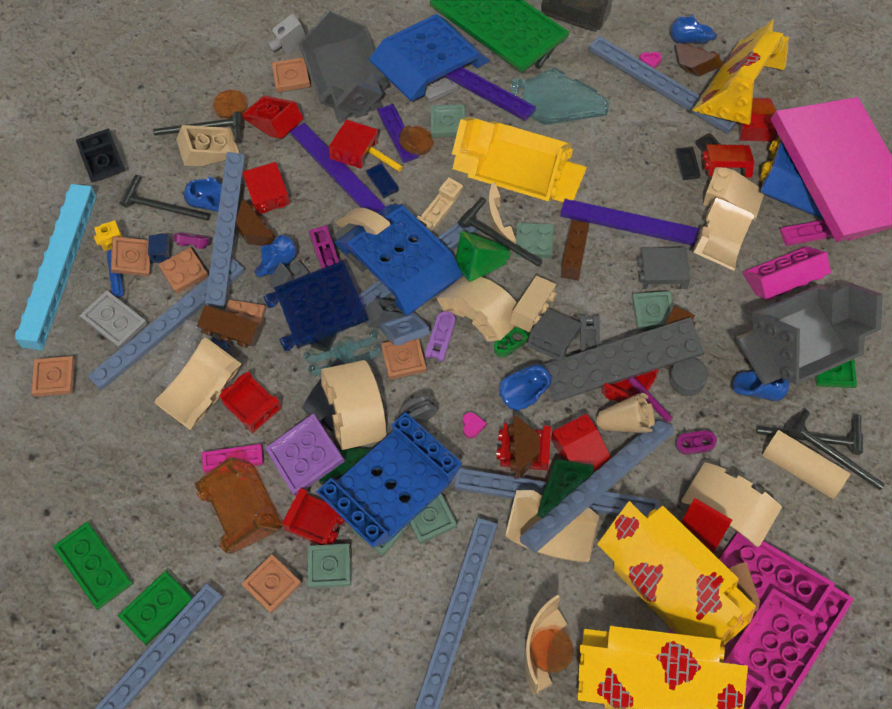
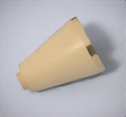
(628, 416)

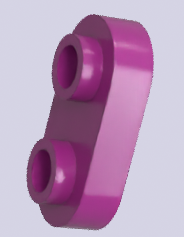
(184, 239)
(695, 443)

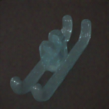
(344, 353)

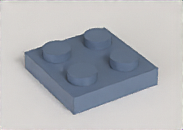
(404, 329)

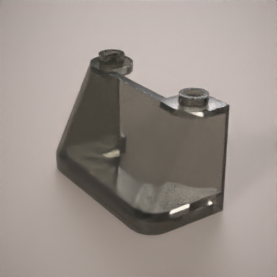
(580, 13)

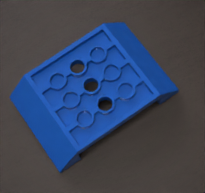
(410, 62)
(787, 185)
(410, 275)
(410, 460)

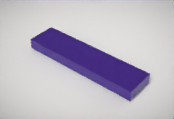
(394, 126)

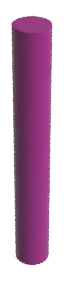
(655, 404)

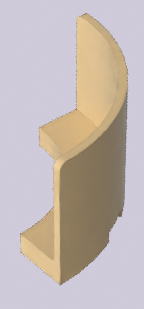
(723, 233)
(483, 303)
(198, 384)
(356, 404)
(736, 499)
(571, 544)
(547, 618)

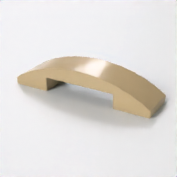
(494, 203)
(441, 204)
(364, 217)

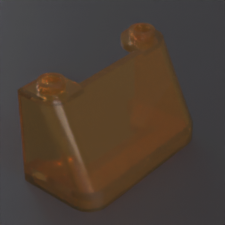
(239, 504)

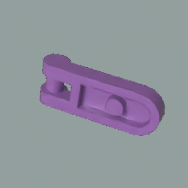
(441, 336)

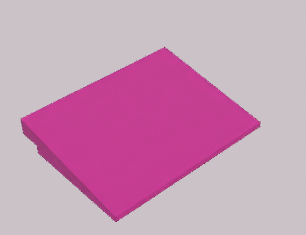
(841, 164)
(788, 630)

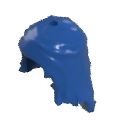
(690, 31)
(203, 193)
(280, 250)
(749, 384)
(518, 392)

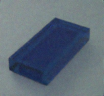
(382, 180)

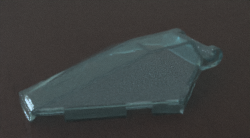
(560, 98)

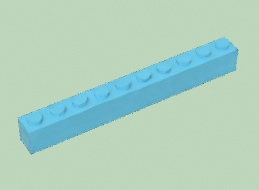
(55, 268)

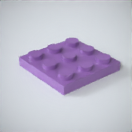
(305, 454)

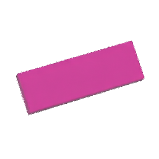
(805, 232)
(214, 458)

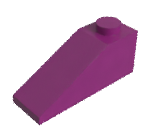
(323, 246)

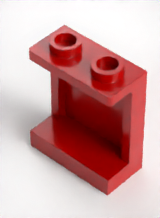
(352, 143)
(728, 157)
(266, 188)
(624, 390)
(249, 402)
(544, 447)
(312, 519)

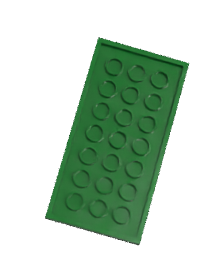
(506, 27)

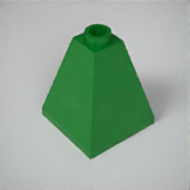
(479, 256)

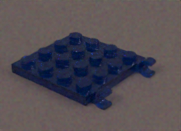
(318, 305)

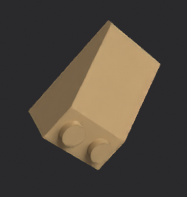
(205, 144)
(734, 189)

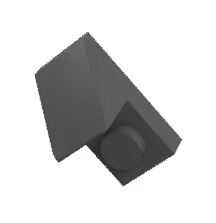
(285, 274)

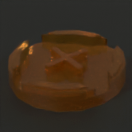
(229, 102)
(416, 140)
(551, 651)

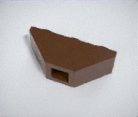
(697, 60)
(252, 227)
(523, 447)

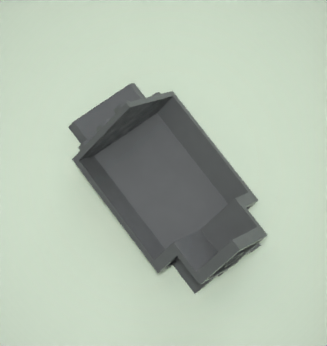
(340, 67)
(811, 332)

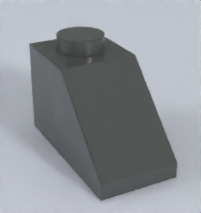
(381, 311)

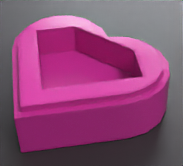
(652, 59)
(472, 425)

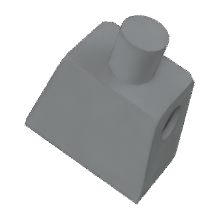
(287, 35)

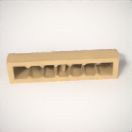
(806, 464)

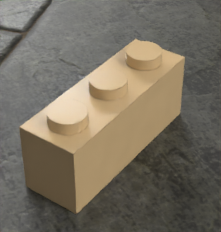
(533, 303)

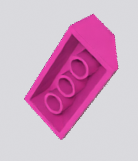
(787, 272)

